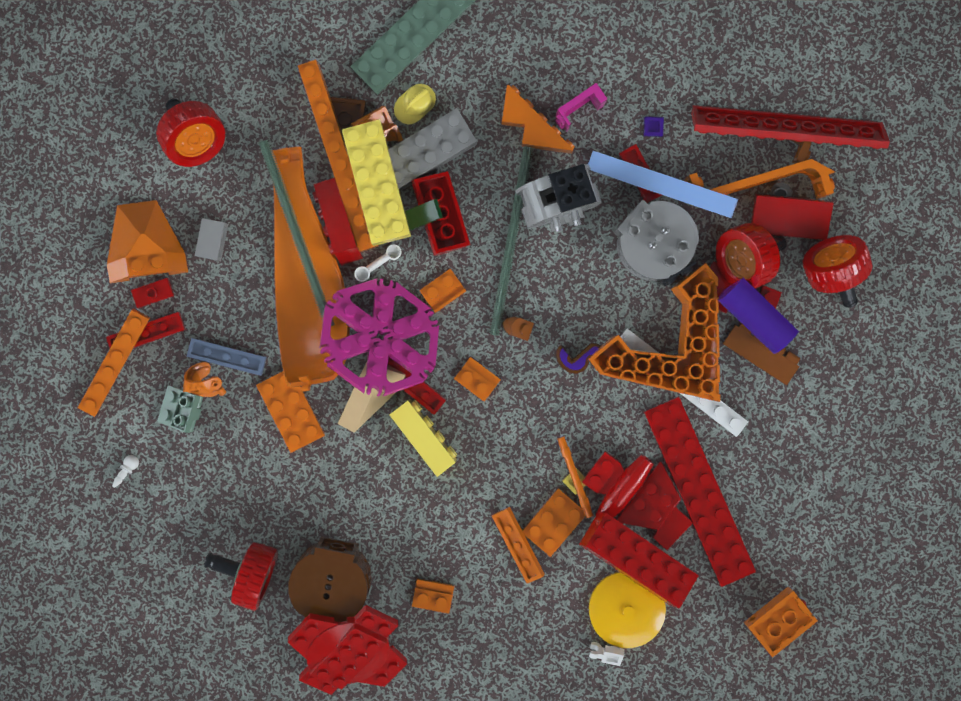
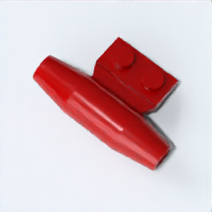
(617, 484)

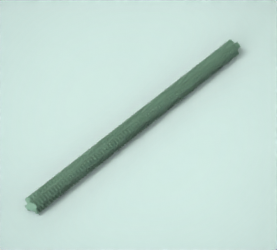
(298, 237)
(510, 243)

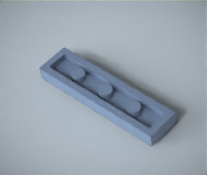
(226, 356)

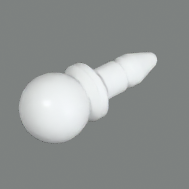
(130, 463)

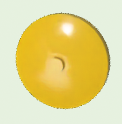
(625, 612)

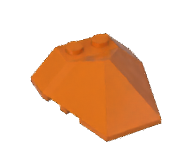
(143, 243)

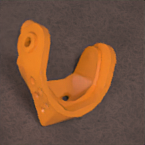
(205, 388)

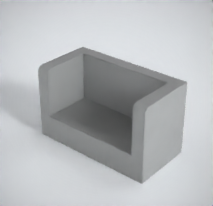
(211, 239)

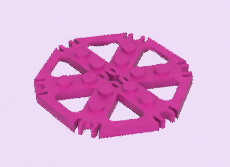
(379, 350)

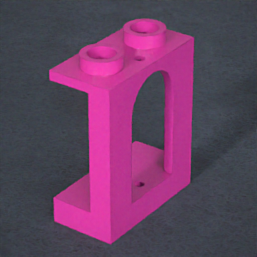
(593, 93)

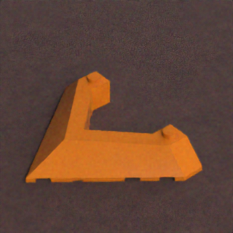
(696, 366)

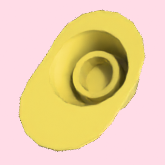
(414, 104)

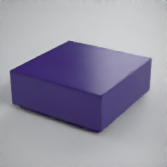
(653, 126)

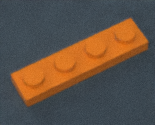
(518, 545)

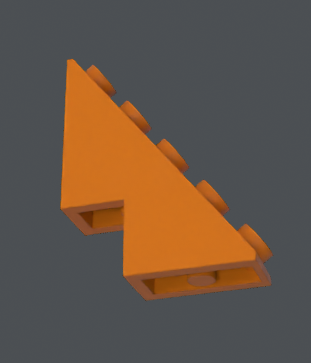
(537, 131)

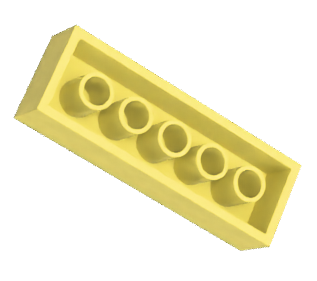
(376, 182)

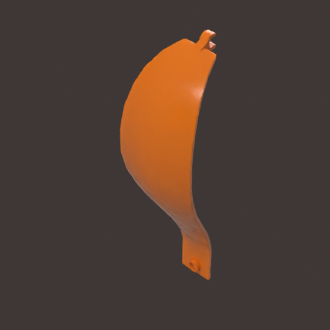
(296, 310)

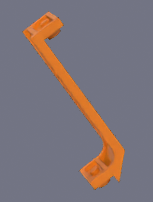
(818, 174)

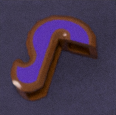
(579, 362)

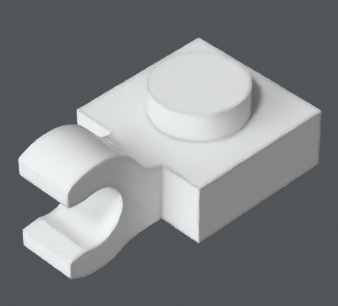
(609, 654)

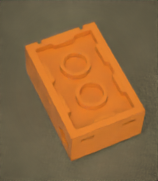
(780, 621)

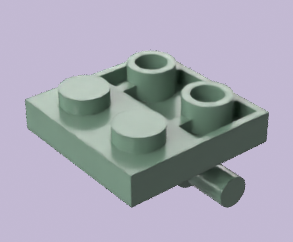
(180, 409)

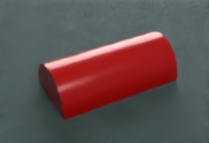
(448, 232)

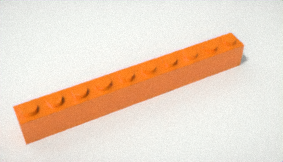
(335, 149)

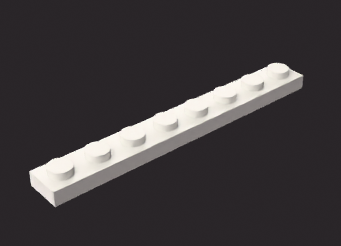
(716, 410)

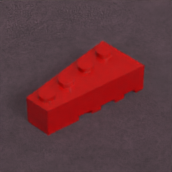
(336, 221)

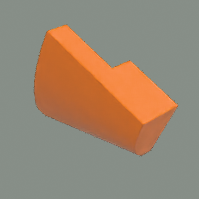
(390, 129)

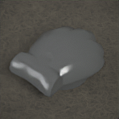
(781, 189)

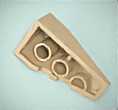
(363, 406)

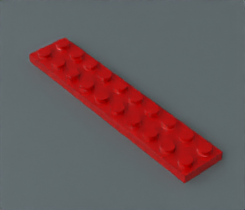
(789, 127)
(699, 491)

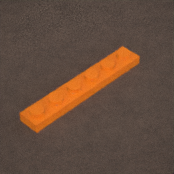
(113, 362)

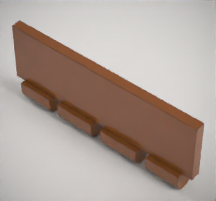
(753, 350)

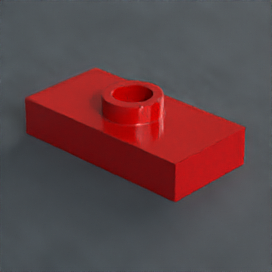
(152, 293)

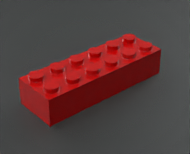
(639, 559)

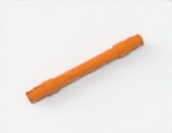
(583, 500)

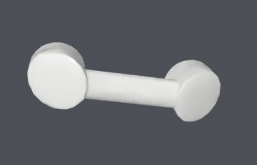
(363, 273)

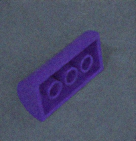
(758, 315)

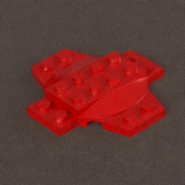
(347, 650)

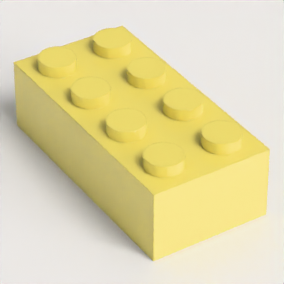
(423, 437)

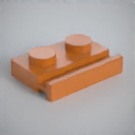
(442, 290)
(477, 379)
(433, 595)

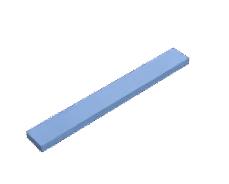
(663, 184)

